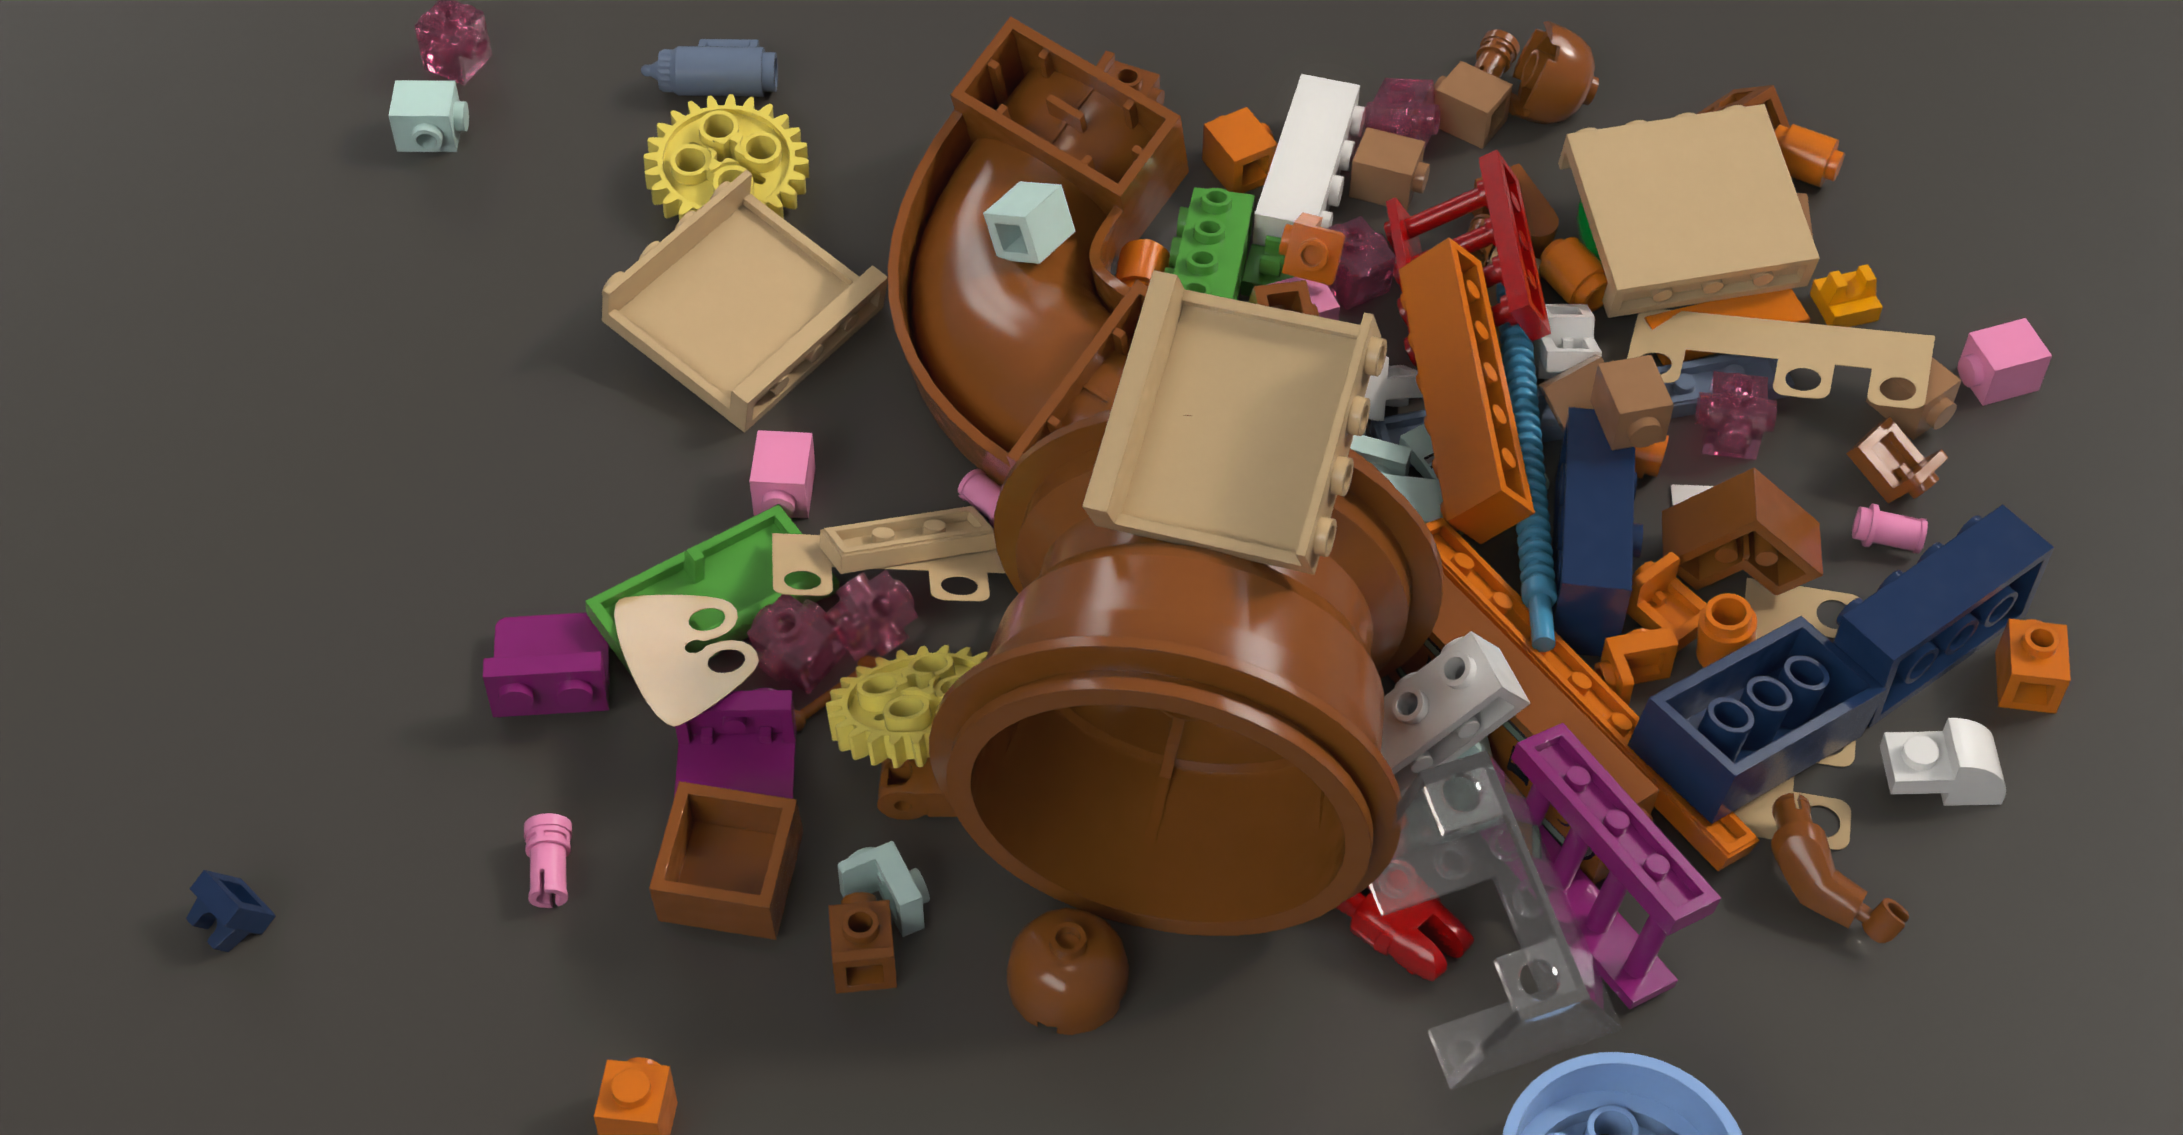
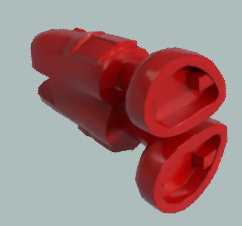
(1411, 934)

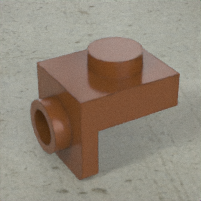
(1894, 462)

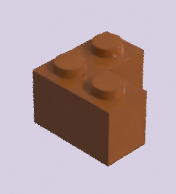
(1746, 528)

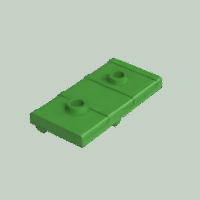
(725, 567)

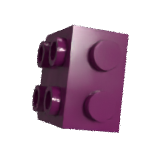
(547, 666)
(741, 744)

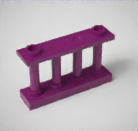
(1632, 850)

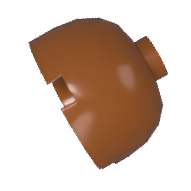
(1554, 76)
(1068, 971)

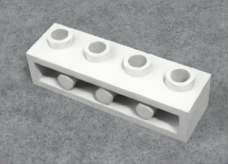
(1310, 156)
(1448, 707)

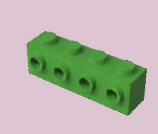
(1213, 242)

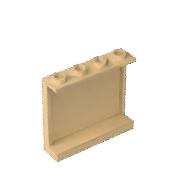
(1690, 209)
(739, 303)
(1266, 430)

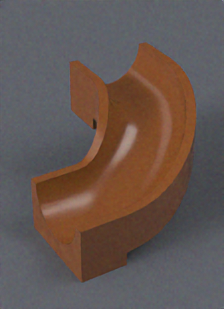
(1008, 343)

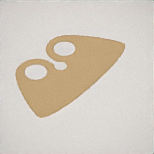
(670, 678)

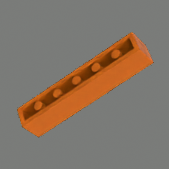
(1465, 393)

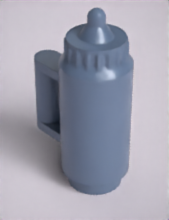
(716, 69)

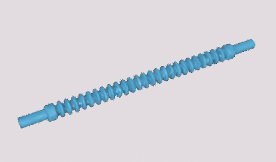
(1533, 533)

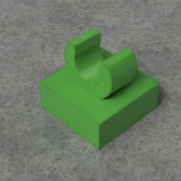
(1263, 265)

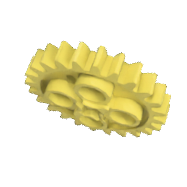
(718, 146)
(893, 705)

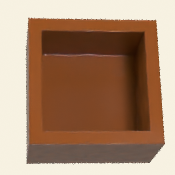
(726, 860)

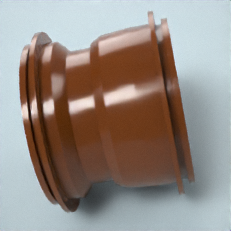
(1181, 720)

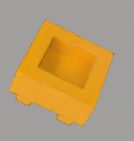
(1847, 297)

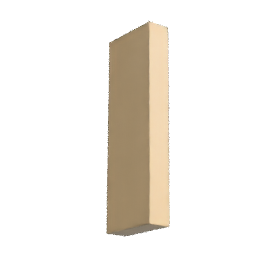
(907, 539)

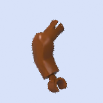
(1809, 869)

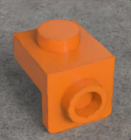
(1311, 250)
(1664, 601)
(1636, 659)

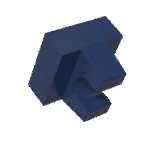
(232, 904)

